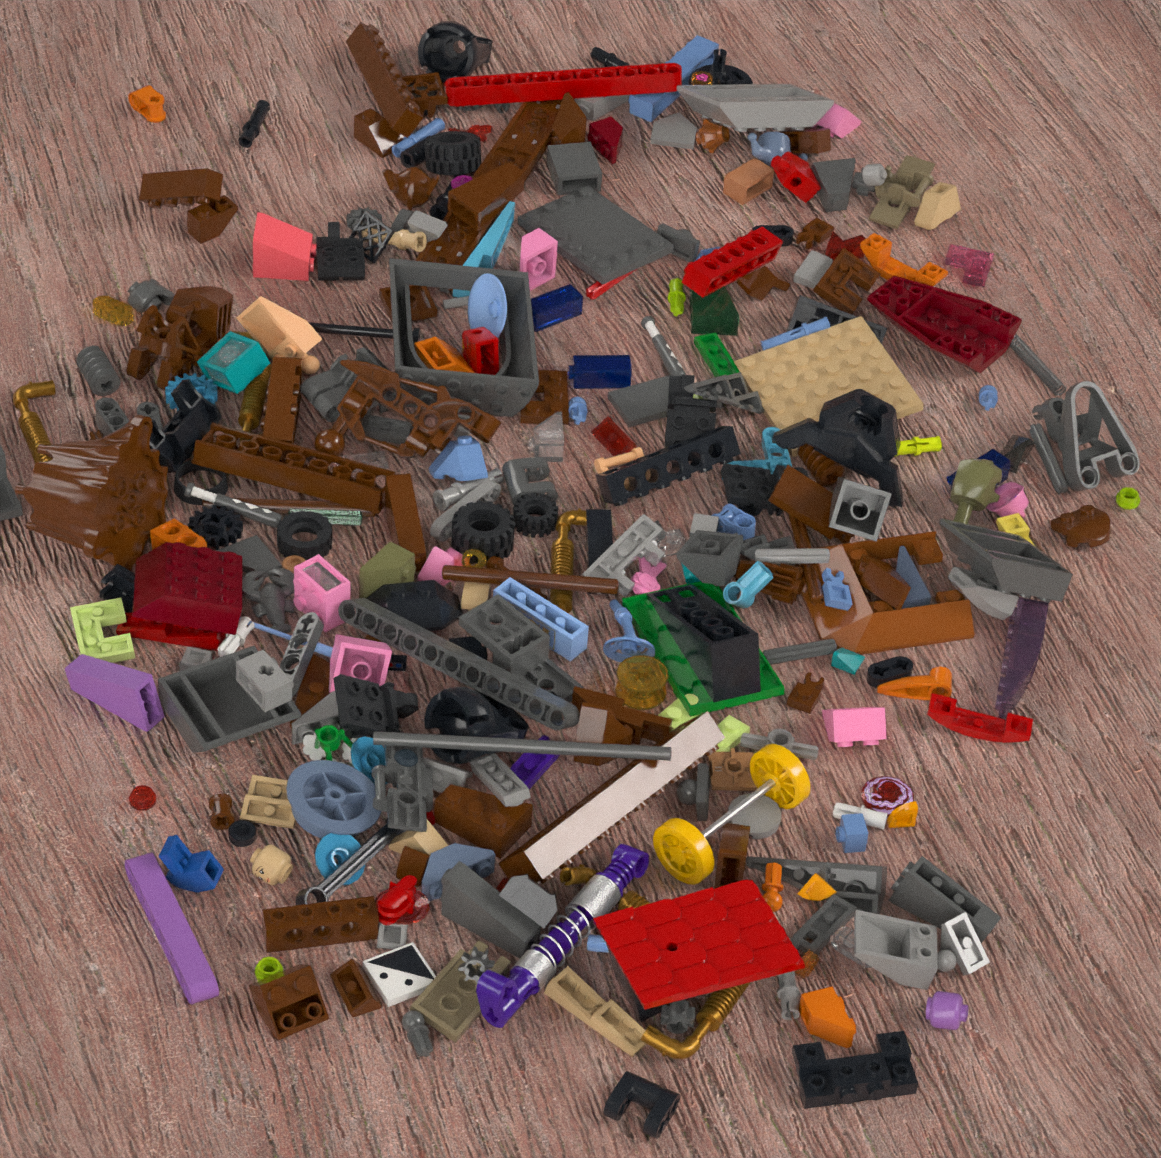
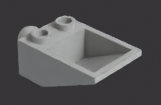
(900, 948)

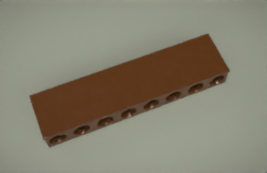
(292, 471)

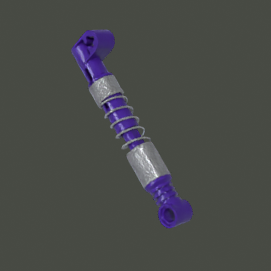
(503, 996)

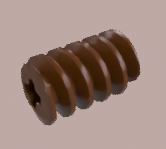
(821, 467)

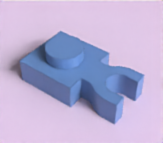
(835, 592)

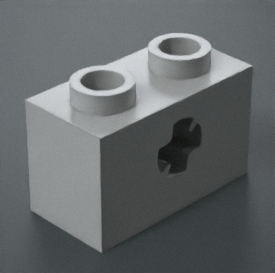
(264, 680)

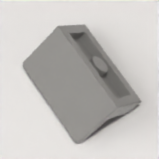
(445, 774)

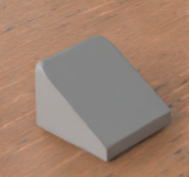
(392, 936)

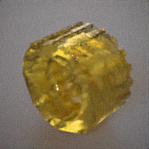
(469, 553)

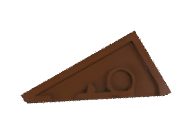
(313, 686)

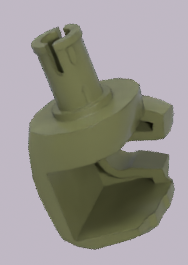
(974, 487)

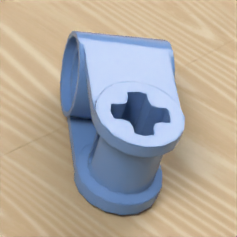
(735, 521)

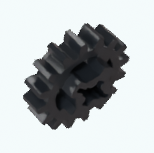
(217, 526)

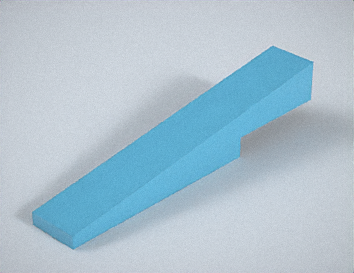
(490, 246)

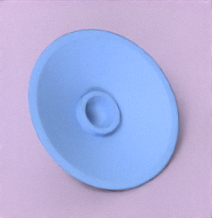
(487, 304)

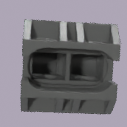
(328, 388)

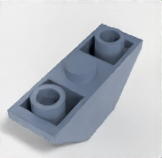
(477, 859)

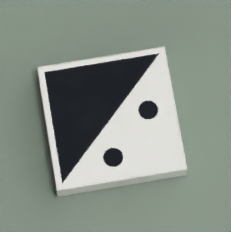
(399, 974)

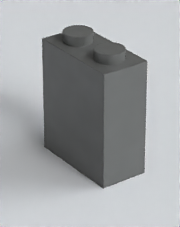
(573, 167)

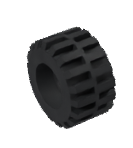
(453, 153)
(483, 528)

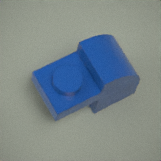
(190, 871)

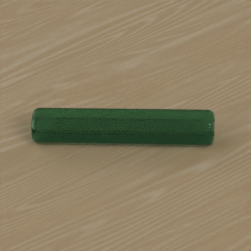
(336, 517)

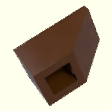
(809, 140)
(209, 221)

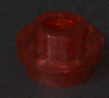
(142, 798)

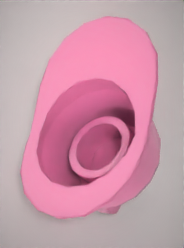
(1011, 500)

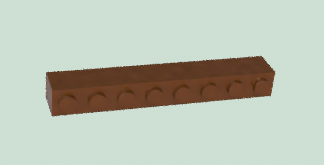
(384, 79)

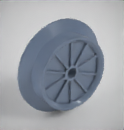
(331, 798)

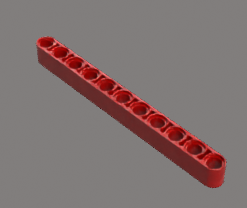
(554, 84)

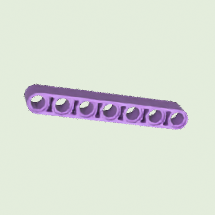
(171, 928)

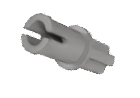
(788, 994)

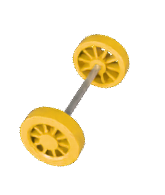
(685, 849)

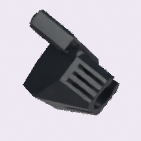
(856, 433)

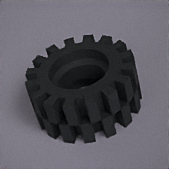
(535, 505)

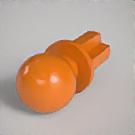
(773, 886)

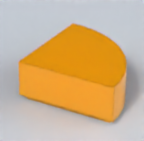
(903, 816)
(816, 889)

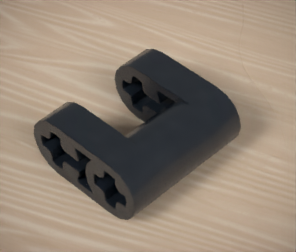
(647, 1094)

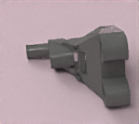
(1065, 427)

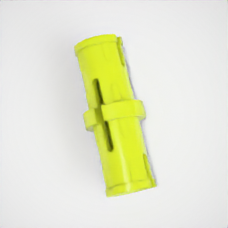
(917, 446)

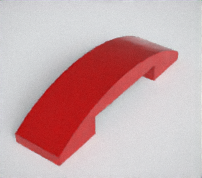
(979, 725)

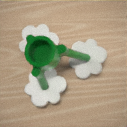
(325, 742)

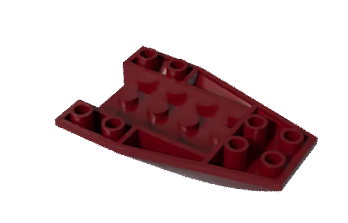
(946, 321)

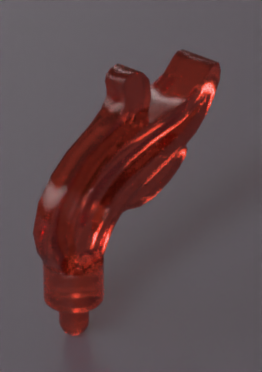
(478, 130)

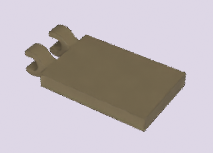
(452, 1002)

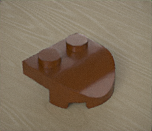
(1084, 526)

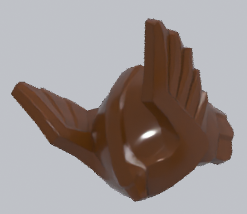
(411, 186)

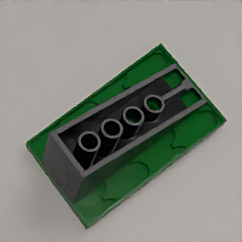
(704, 647)

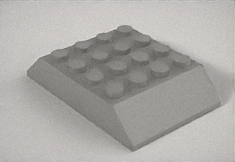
(757, 105)

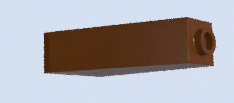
(486, 195)
(403, 516)

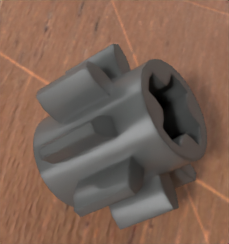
(858, 183)
(475, 957)
(678, 1016)

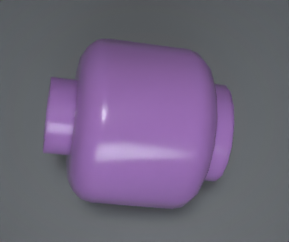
(946, 1010)

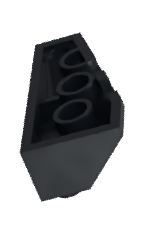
(810, 310)

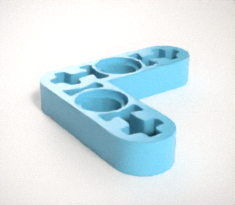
(768, 447)

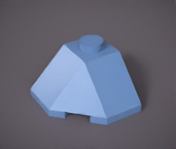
(460, 460)

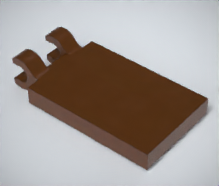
(806, 502)

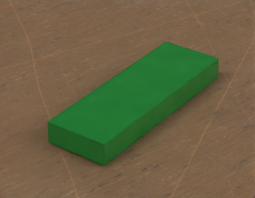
(715, 354)

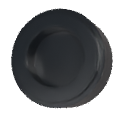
(242, 833)

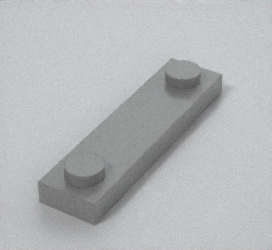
(500, 780)

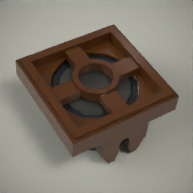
(424, 89)

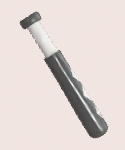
(670, 361)
(245, 509)

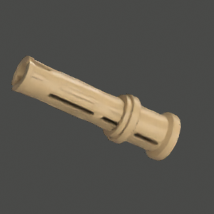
(402, 239)

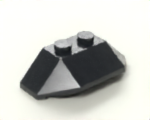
(420, 602)

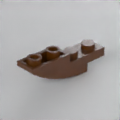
(643, 724)

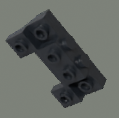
(189, 424)
(855, 1077)

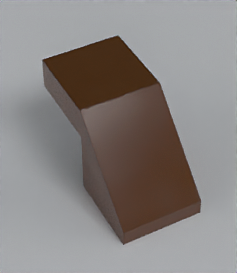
(761, 281)

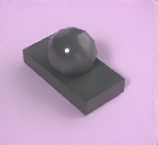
(684, 243)
(697, 792)

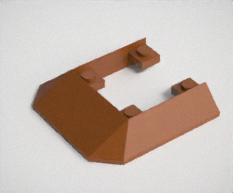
(875, 625)

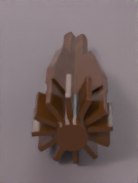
(783, 586)

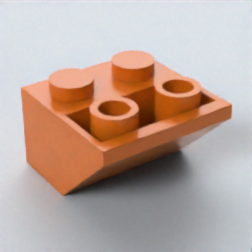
(441, 356)

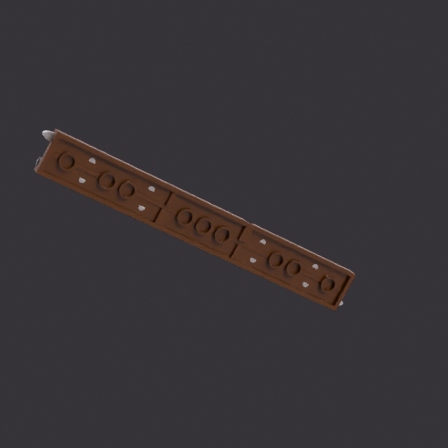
(520, 143)

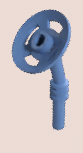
(628, 641)

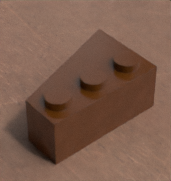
(482, 818)

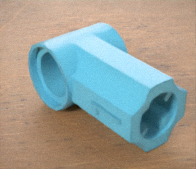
(749, 584)

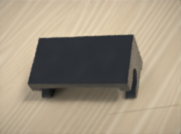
(119, 586)

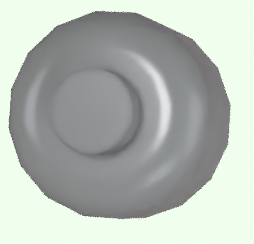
(874, 174)

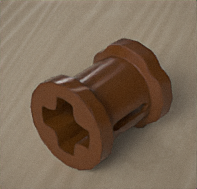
(221, 811)

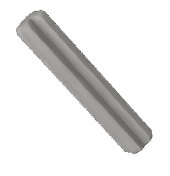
(793, 556)

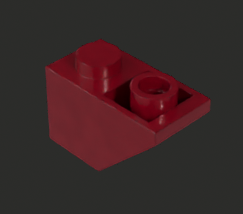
(606, 138)

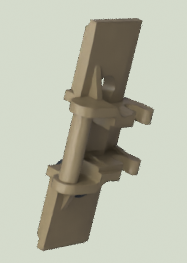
(910, 176)

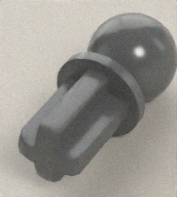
(417, 1032)

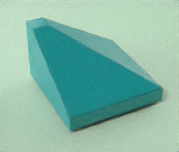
(847, 660)

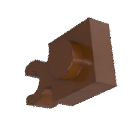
(815, 231)
(806, 695)

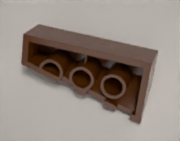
(181, 188)

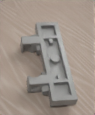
(634, 542)

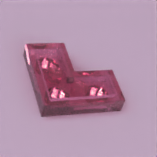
(974, 261)

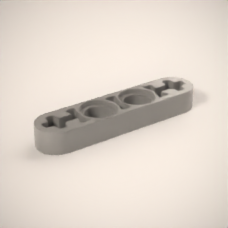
(485, 492)

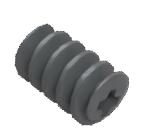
(98, 371)

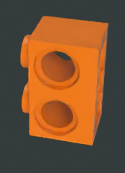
(173, 532)

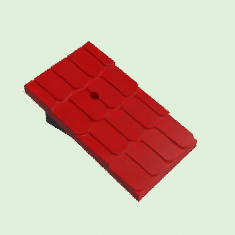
(695, 945)

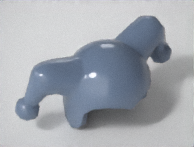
(770, 145)

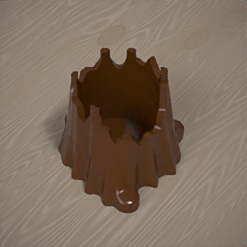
(100, 493)

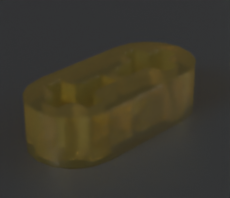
(112, 310)

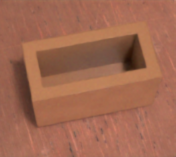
(748, 181)

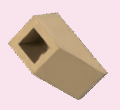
(937, 205)

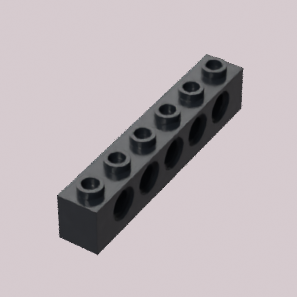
(612, 481)

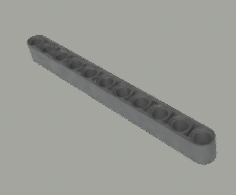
(467, 663)

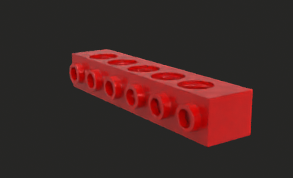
(731, 261)

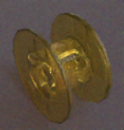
(641, 682)

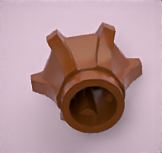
(712, 135)

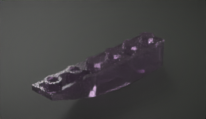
(1022, 652)

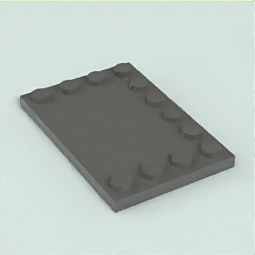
(597, 234)

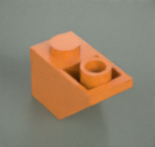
(826, 1016)

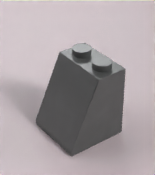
(858, 508)

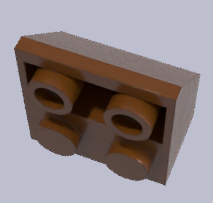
(289, 1001)

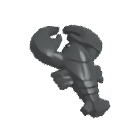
(271, 597)

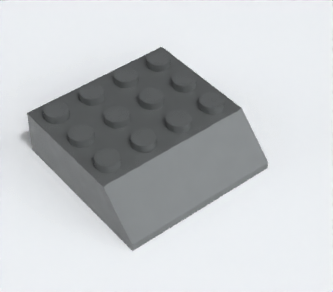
(1007, 561)
(213, 707)

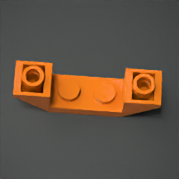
(878, 254)

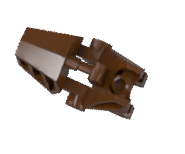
(173, 335)

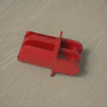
(397, 900)

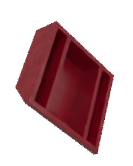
(189, 587)

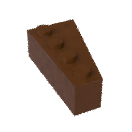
(282, 401)

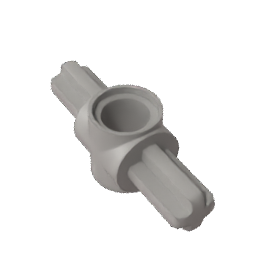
(783, 738)

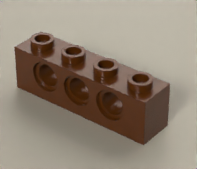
(320, 924)

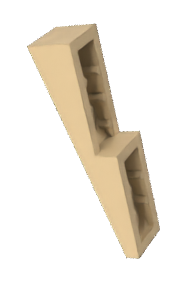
(593, 1010)

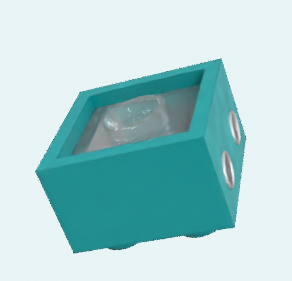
(233, 362)

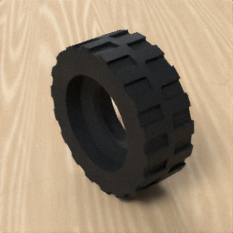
(304, 522)

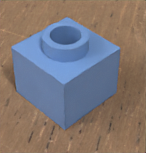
(852, 833)

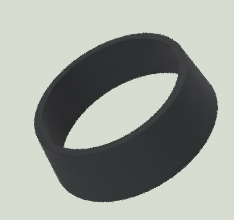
(188, 467)

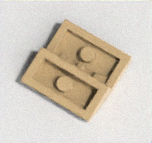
(268, 803)

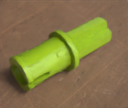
(676, 296)

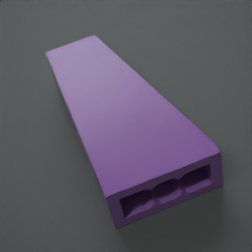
(117, 689)

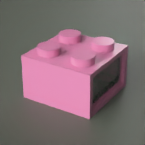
(320, 590)

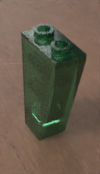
(713, 313)

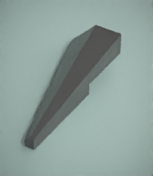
(728, 390)
(855, 883)

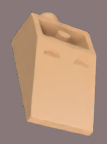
(281, 332)

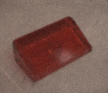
(613, 437)

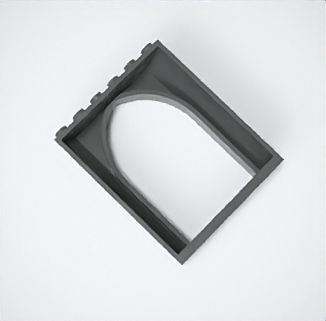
(495, 394)

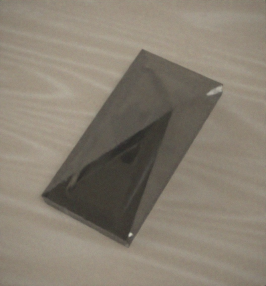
(1017, 451)

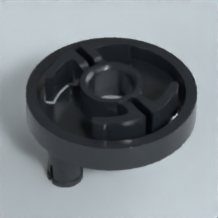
(722, 73)

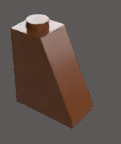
(732, 854)

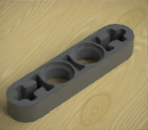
(307, 630)

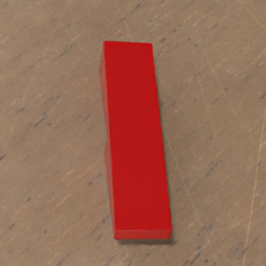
(170, 633)

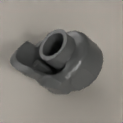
(148, 294)

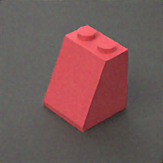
(282, 250)

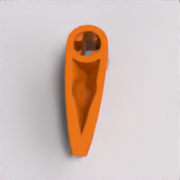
(920, 686)

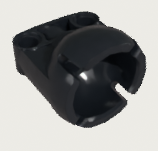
(442, 55)
(471, 713)

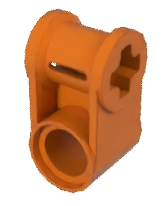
(148, 103)

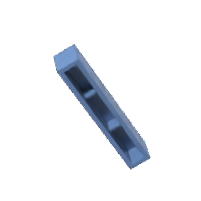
(693, 56)

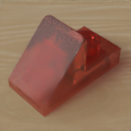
(852, 245)

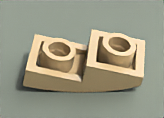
(474, 594)

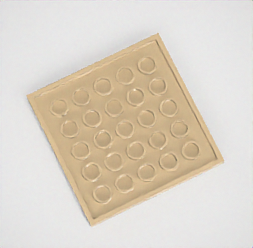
(824, 365)

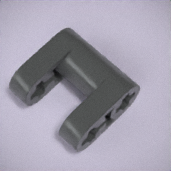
(518, 480)

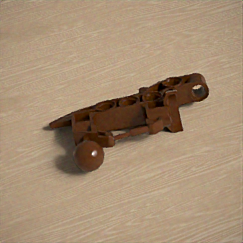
(371, 386)

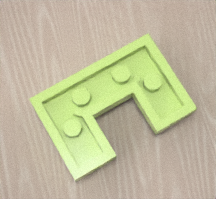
(88, 625)
(730, 726)

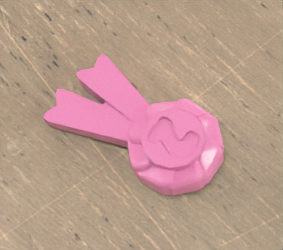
(645, 579)

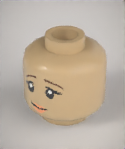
(271, 865)

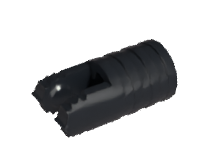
(414, 154)

